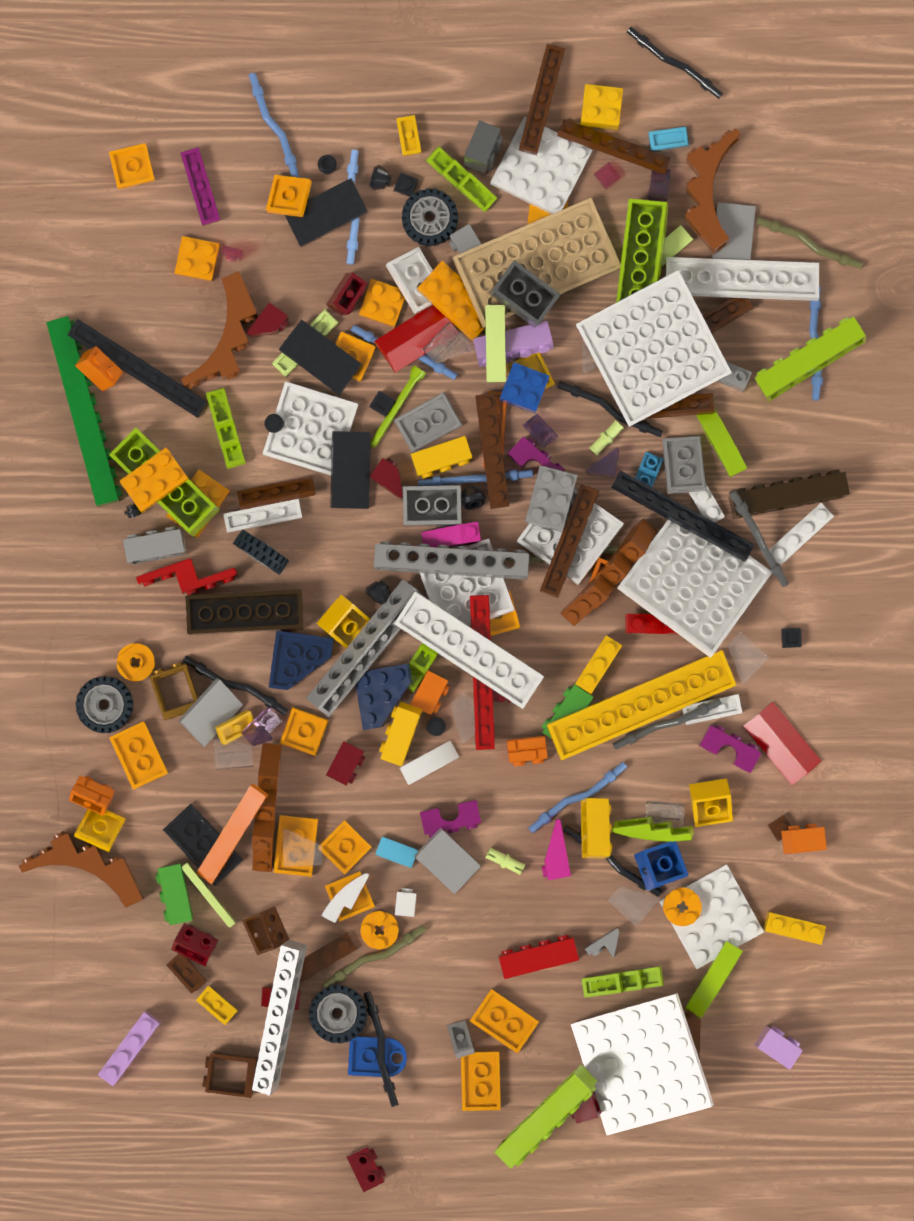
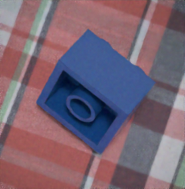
(524, 388)
(661, 865)

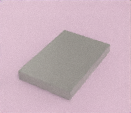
(738, 225)
(428, 422)
(684, 464)
(210, 710)
(447, 860)

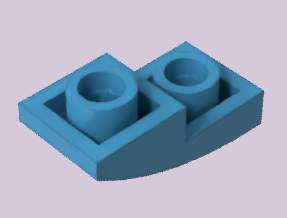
(649, 469)

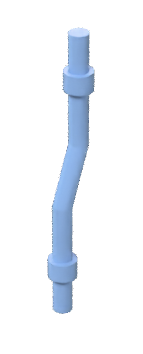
(352, 244)

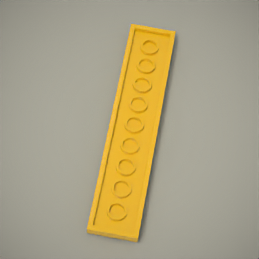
(641, 705)

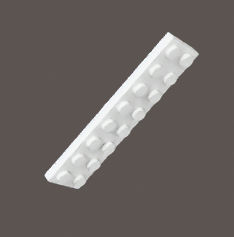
(747, 278)
(469, 650)

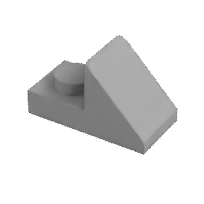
(608, 940)
(460, 1039)

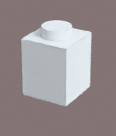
(405, 902)

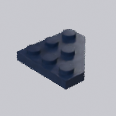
(297, 657)
(380, 692)

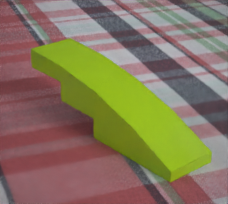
(461, 179)
(225, 428)
(722, 443)
(420, 664)
(645, 829)
(713, 979)
(622, 981)

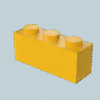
(441, 457)
(598, 664)
(400, 733)
(596, 828)
(794, 928)

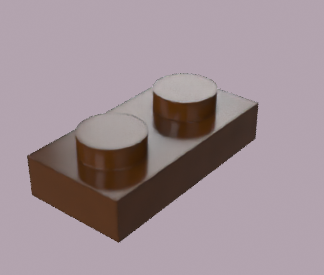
(186, 973)

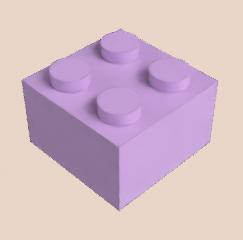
(779, 1048)

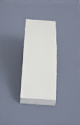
(429, 762)
(345, 897)

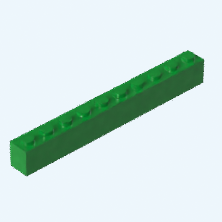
(83, 413)

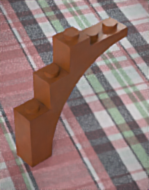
(700, 189)
(222, 360)
(611, 574)
(265, 818)
(65, 852)

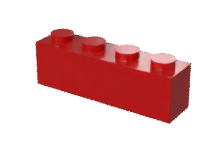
(539, 957)

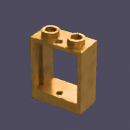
(159, 674)

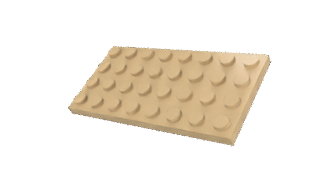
(558, 249)

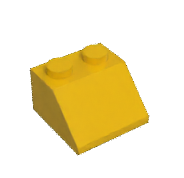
(343, 621)
(711, 802)

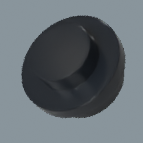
(327, 164)
(274, 423)
(132, 511)
(436, 726)

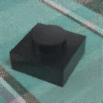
(405, 185)
(382, 403)
(791, 638)

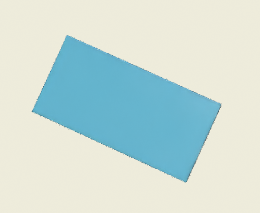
(668, 139)
(396, 852)

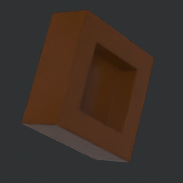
(779, 825)

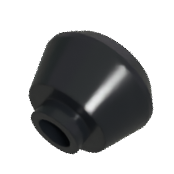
(380, 178)
(472, 498)
(378, 592)

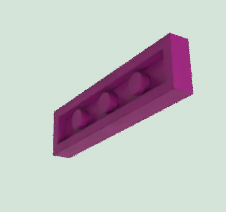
(200, 186)

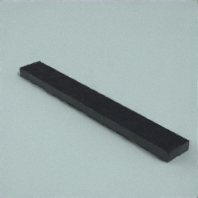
(138, 368)
(682, 516)

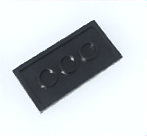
(328, 212)
(320, 357)
(350, 470)
(196, 838)

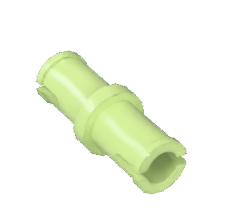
(606, 438)
(505, 861)

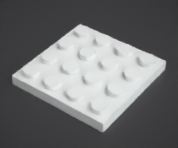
(543, 178)
(308, 427)
(597, 536)
(454, 591)
(722, 918)

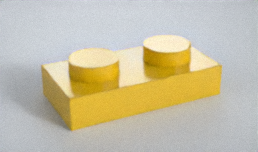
(408, 135)
(232, 728)
(216, 1005)

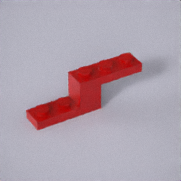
(187, 577)
(646, 625)

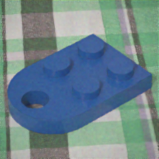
(364, 1057)

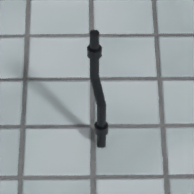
(644, 41)
(577, 391)
(270, 701)
(614, 863)
(388, 1086)

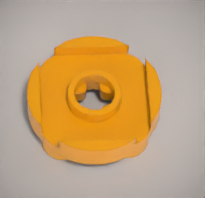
(135, 673)
(687, 916)
(368, 930)

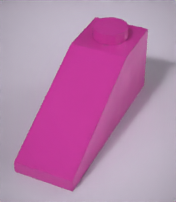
(453, 535)
(556, 857)

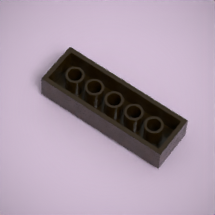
(792, 494)
(244, 612)

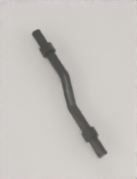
(742, 509)
(632, 738)

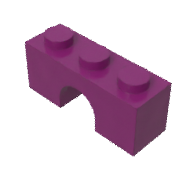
(526, 451)
(745, 754)
(468, 817)

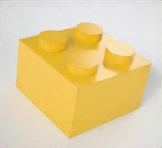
(601, 107)

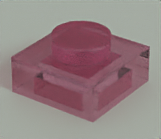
(607, 175)
(232, 254)

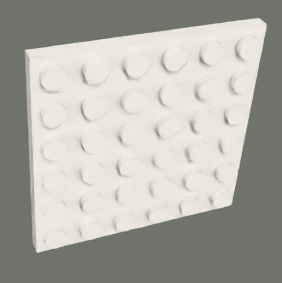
(653, 348)
(693, 586)
(643, 1064)

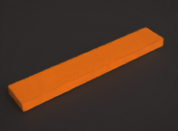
(232, 833)

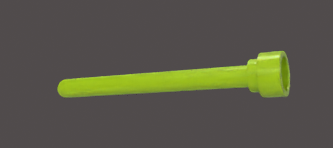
(415, 376)

